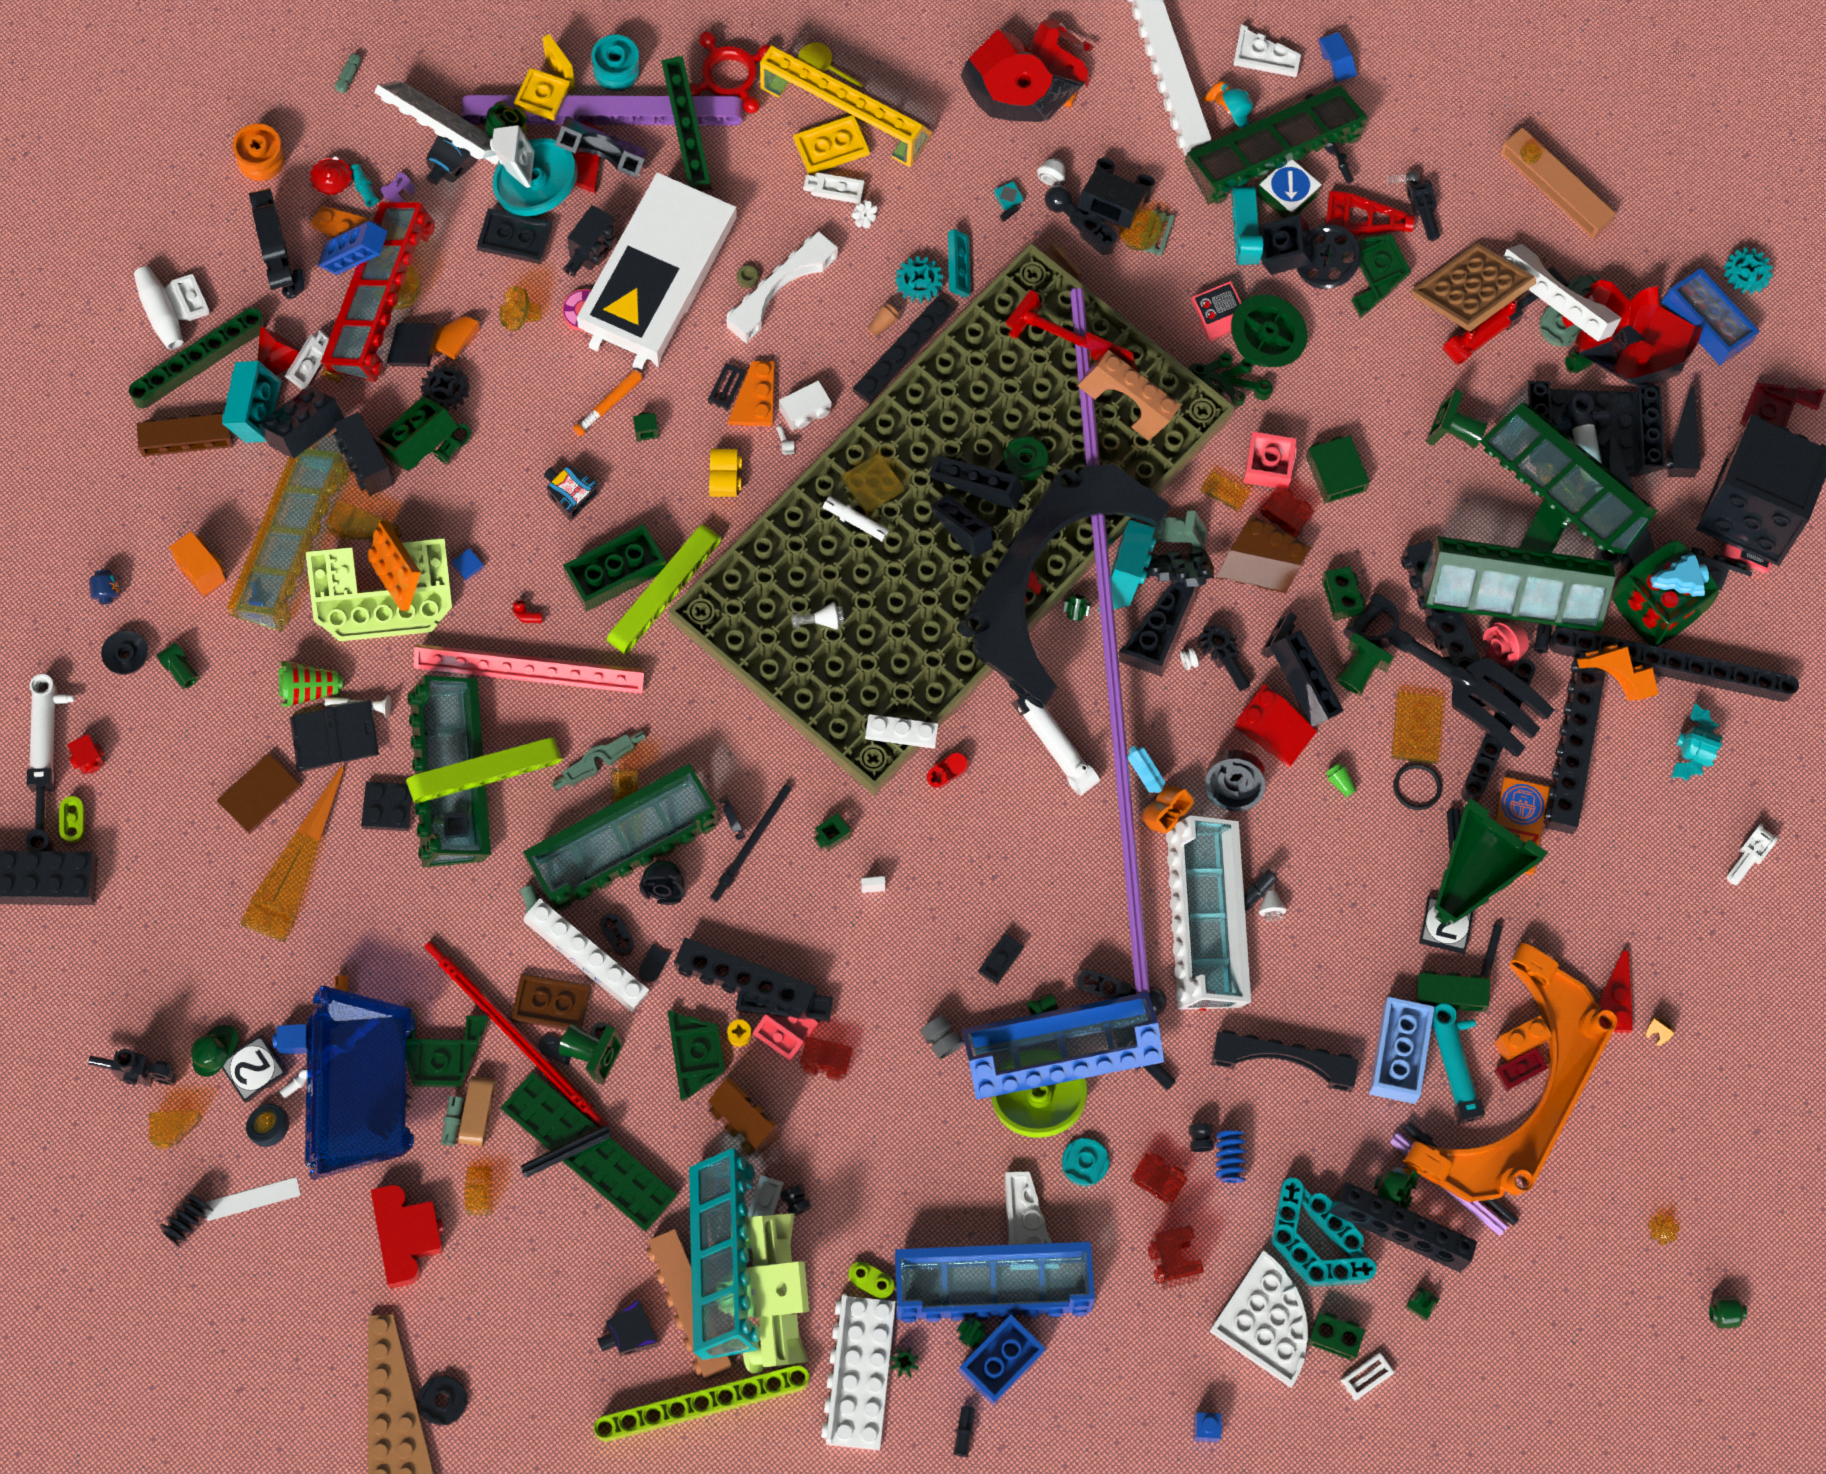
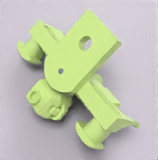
(775, 1292)

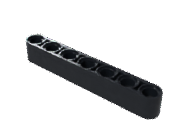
(1483, 758)

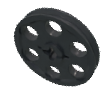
(1335, 262)

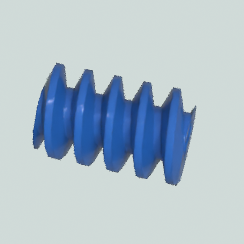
(1230, 1157)

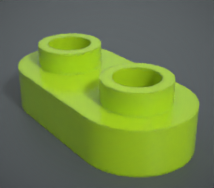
(71, 821)
(870, 1280)

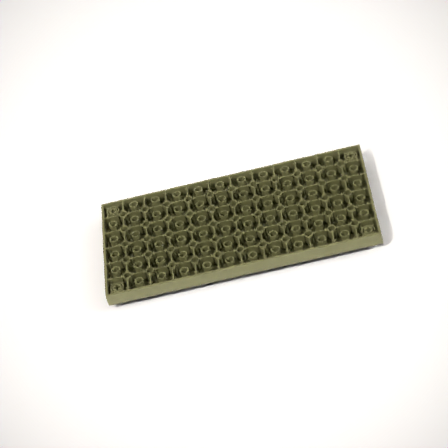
(908, 593)

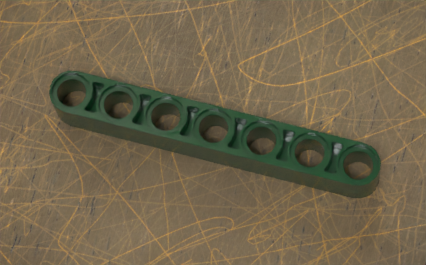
(192, 367)

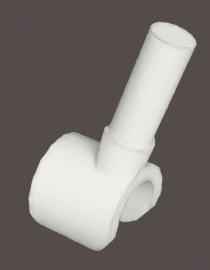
(787, 446)

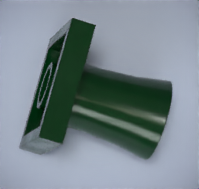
(1456, 423)
(1362, 665)
(597, 1052)

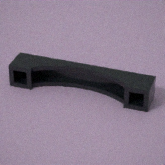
(1336, 1070)

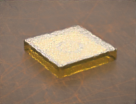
(872, 483)

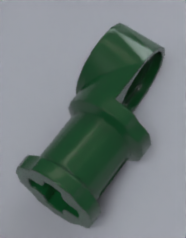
(451, 445)

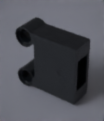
(1114, 196)

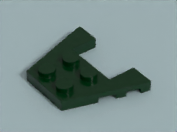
(1382, 269)
(443, 1061)

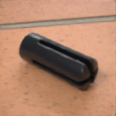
(1010, 212)

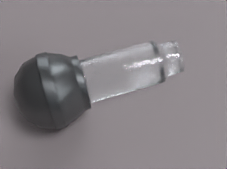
(1410, 177)

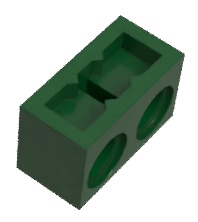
(1337, 593)
(1334, 1343)

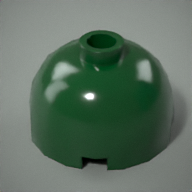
(1397, 1185)

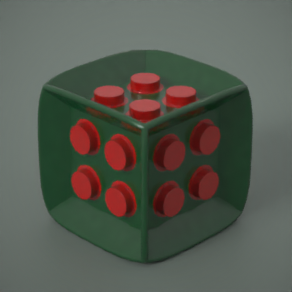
(1658, 612)

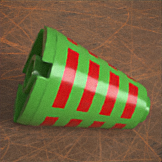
(306, 683)

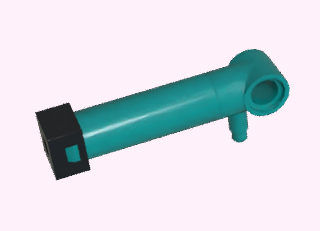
(1467, 1104)

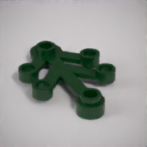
(1228, 379)

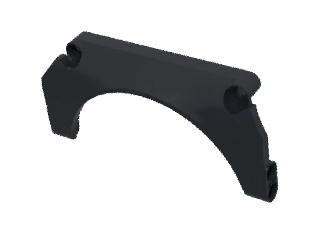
(1000, 603)

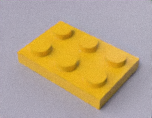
(831, 145)

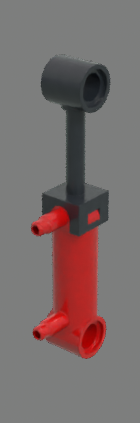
(1462, 346)

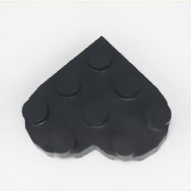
(1188, 567)

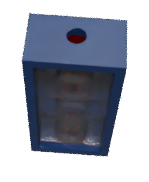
(1725, 327)

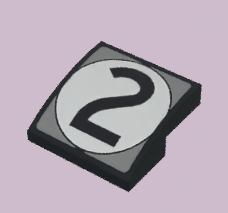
(1447, 937)
(254, 1068)

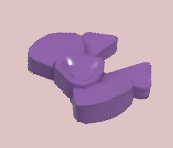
(392, 191)

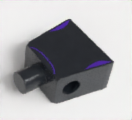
(629, 1331)

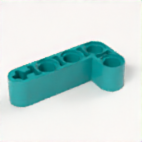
(1245, 224)

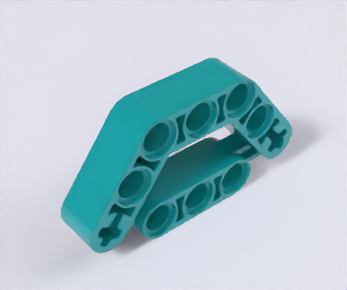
(1321, 1218)

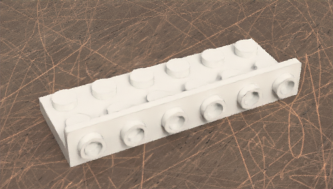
(439, 118)
(859, 1372)

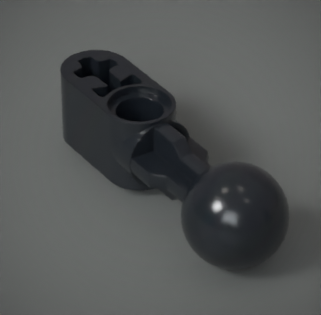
(1102, 238)
(1119, 988)

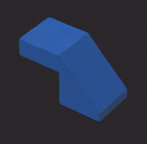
(1341, 60)

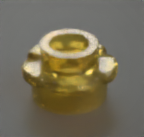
(1528, 157)

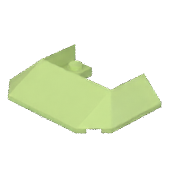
(373, 613)

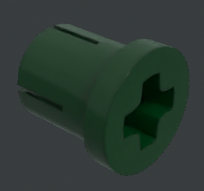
(1043, 1004)

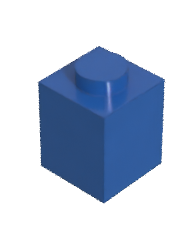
(291, 1039)
(1207, 1427)

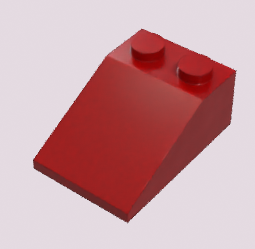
(1275, 726)

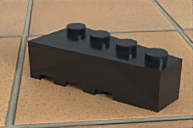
(1157, 636)

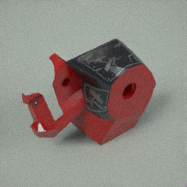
(1023, 81)
(1646, 344)

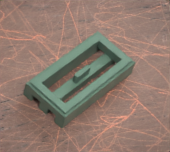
(1169, 219)

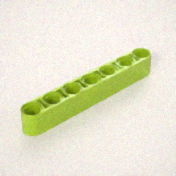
(663, 589)
(484, 770)

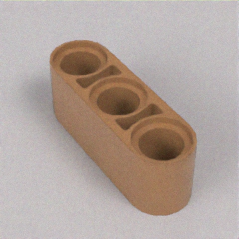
(477, 1111)

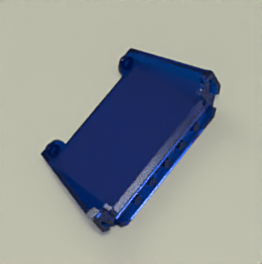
(355, 1082)

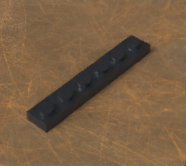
(903, 350)

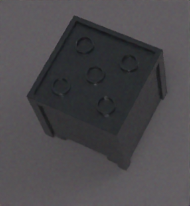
(1765, 491)

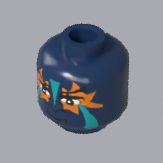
(104, 586)

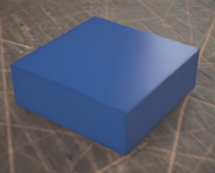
(467, 564)

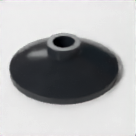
(122, 643)

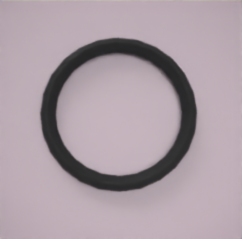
(1423, 767)

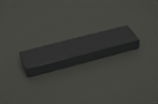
(819, 1011)

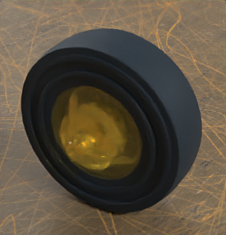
(267, 1125)

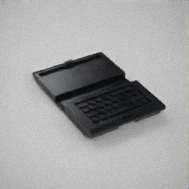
(334, 736)

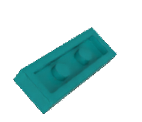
(959, 263)

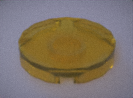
(1144, 232)

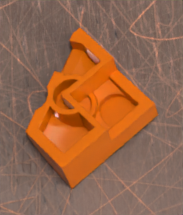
(456, 335)

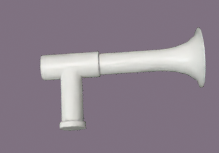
(382, 706)

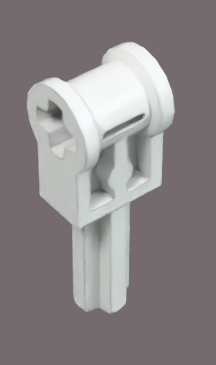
(1754, 851)

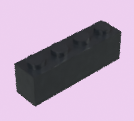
(1306, 678)

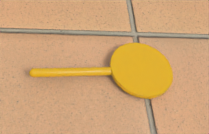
(820, 58)

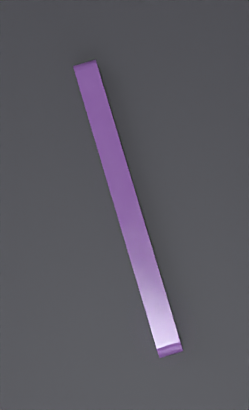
(614, 110)

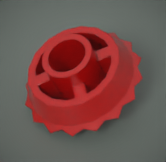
(331, 176)

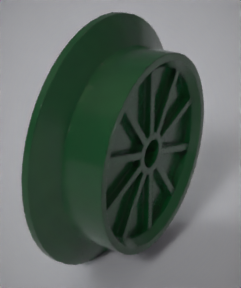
(1268, 331)

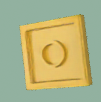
(557, 60)
(542, 94)

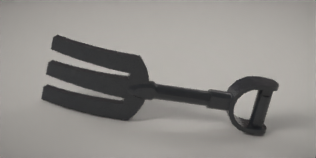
(1466, 681)

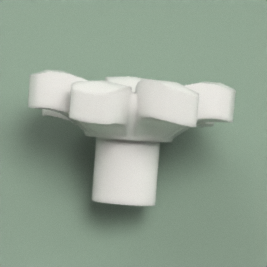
(864, 214)

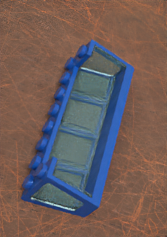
(1063, 1045)
(994, 1281)

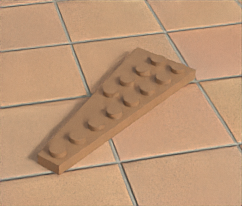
(394, 1422)

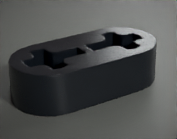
(612, 937)

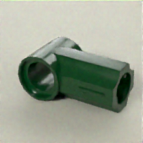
(175, 661)

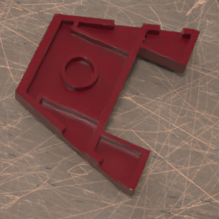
(1777, 402)

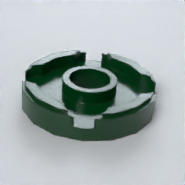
(1029, 470)

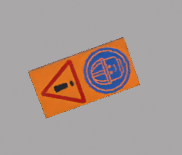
(1522, 809)

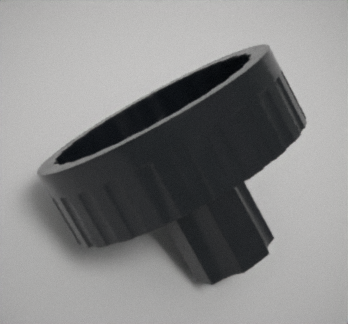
(1239, 768)

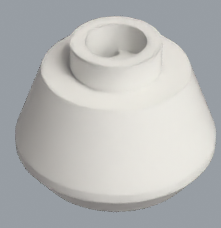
(1052, 172)

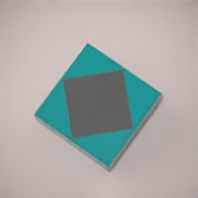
(1008, 195)

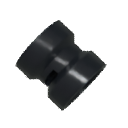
(1201, 1137)
(796, 1200)

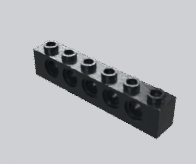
(693, 951)
(1403, 1227)

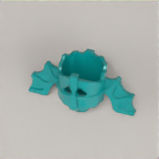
(1697, 745)

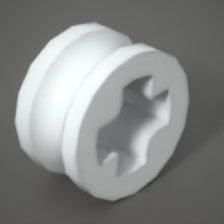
(1189, 659)

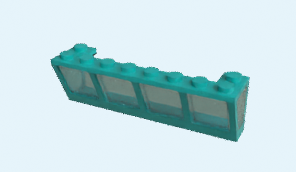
(720, 1256)

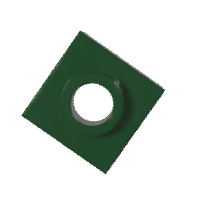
(645, 426)

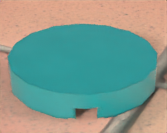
(1085, 1162)

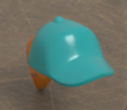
(1234, 100)

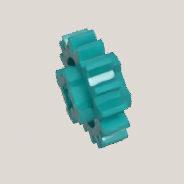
(915, 272)
(1746, 273)

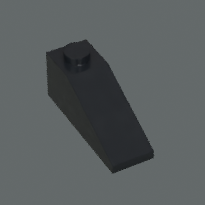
(964, 526)

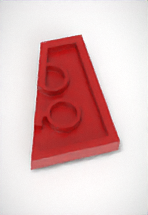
(587, 167)

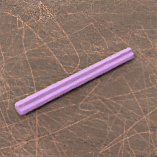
(1477, 1208)

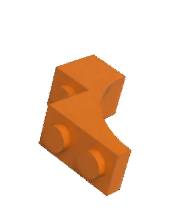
(1635, 681)

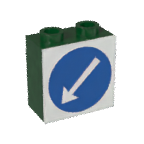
(1288, 189)

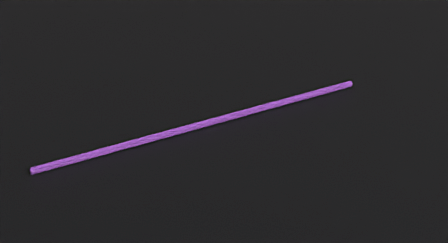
(1112, 669)

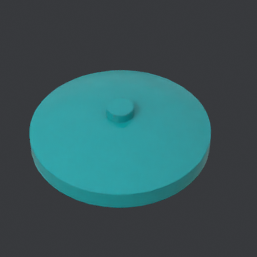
(551, 182)

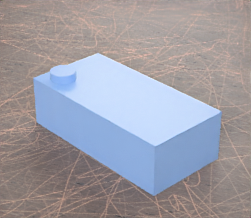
(1401, 1050)

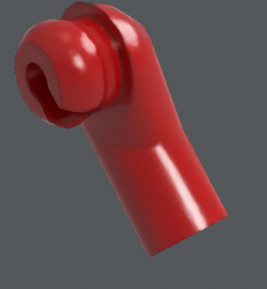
(523, 613)

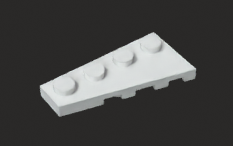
(1023, 1212)

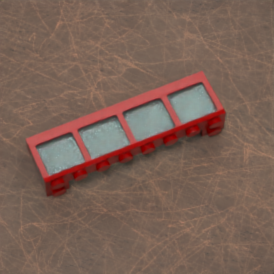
(375, 292)

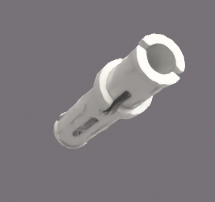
(848, 514)

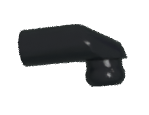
(293, 291)

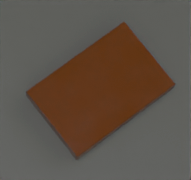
(258, 793)
(550, 1002)

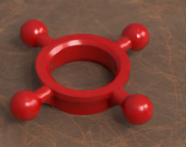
(707, 40)

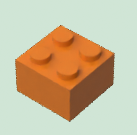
(198, 563)

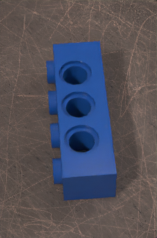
(352, 247)

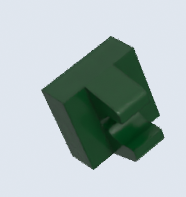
(1422, 1303)

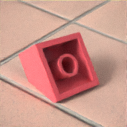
(1269, 460)

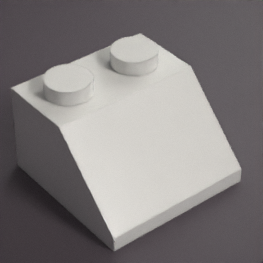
(514, 152)

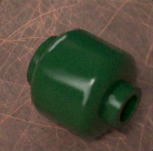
(1727, 1312)

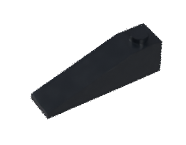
(1684, 448)
(979, 481)

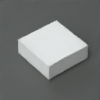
(872, 884)

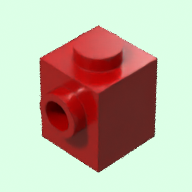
(85, 755)

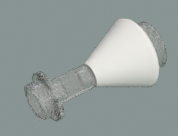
(828, 616)
(1272, 906)

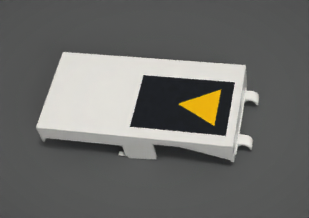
(656, 269)

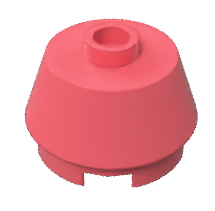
(1506, 643)

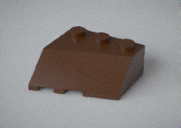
(1264, 557)
(742, 1119)

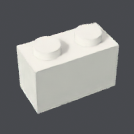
(805, 406)

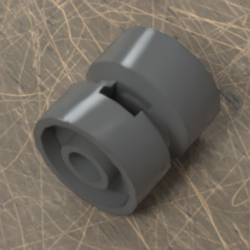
(942, 1037)

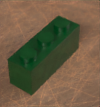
(1460, 992)

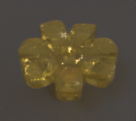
(1663, 1229)

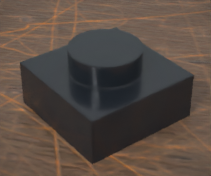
(455, 825)

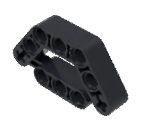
(271, 239)

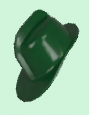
(213, 1050)

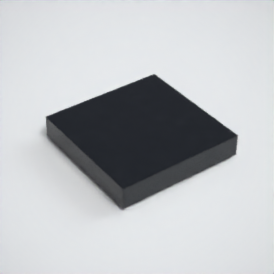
(413, 344)

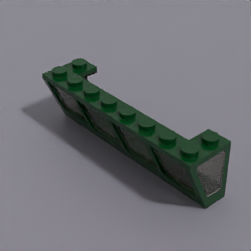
(1275, 142)

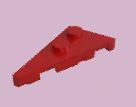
(1617, 995)

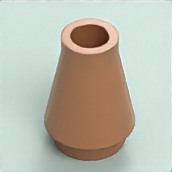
(884, 318)

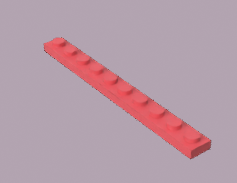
(529, 668)

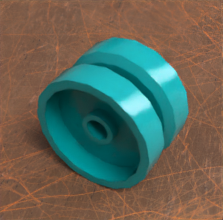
(615, 62)

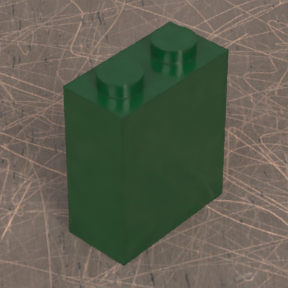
(1337, 469)

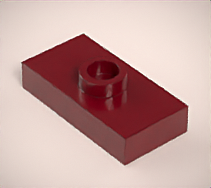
(1521, 1069)

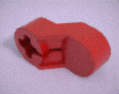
(940, 777)

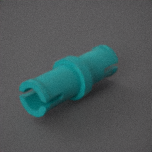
(363, 185)

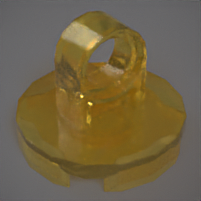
(518, 309)

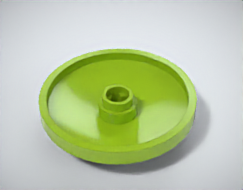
(1042, 1109)

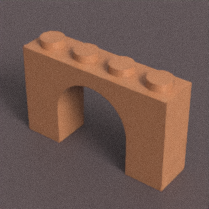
(1115, 374)

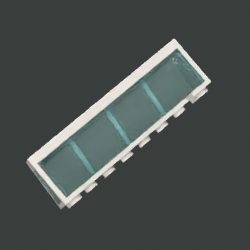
(1208, 914)

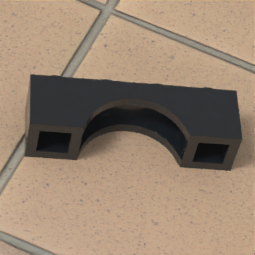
(582, 138)

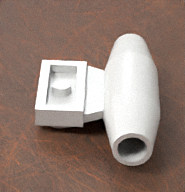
(167, 305)

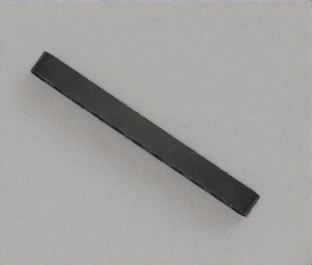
(1684, 662)

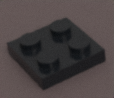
(386, 806)

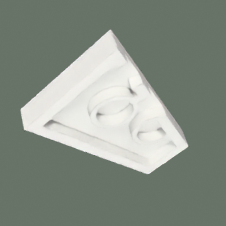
(1261, 54)

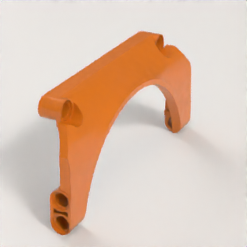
(1573, 1054)

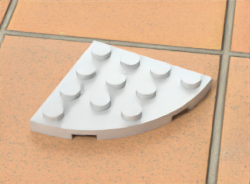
(1267, 1321)

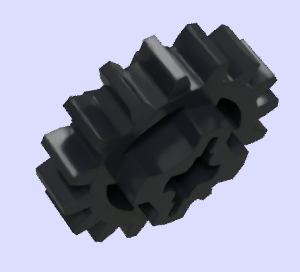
(446, 378)

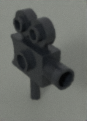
(136, 1068)

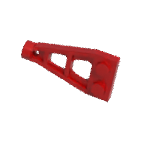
(1338, 214)

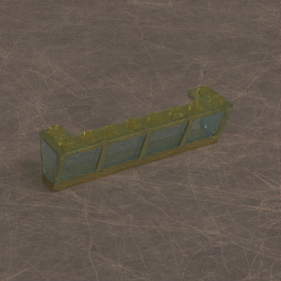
(286, 537)

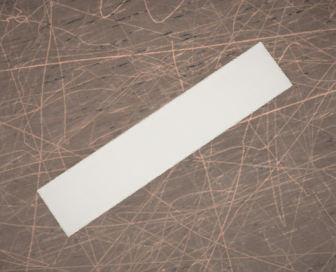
(253, 1198)

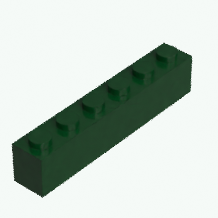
(686, 123)

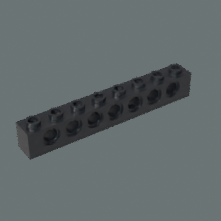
(1459, 637)
(1558, 818)

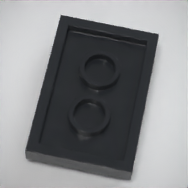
(514, 236)

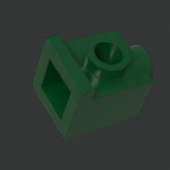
(835, 826)

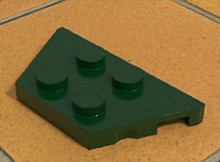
(695, 1053)

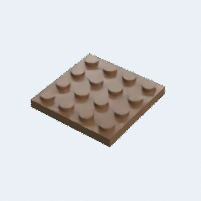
(1473, 286)

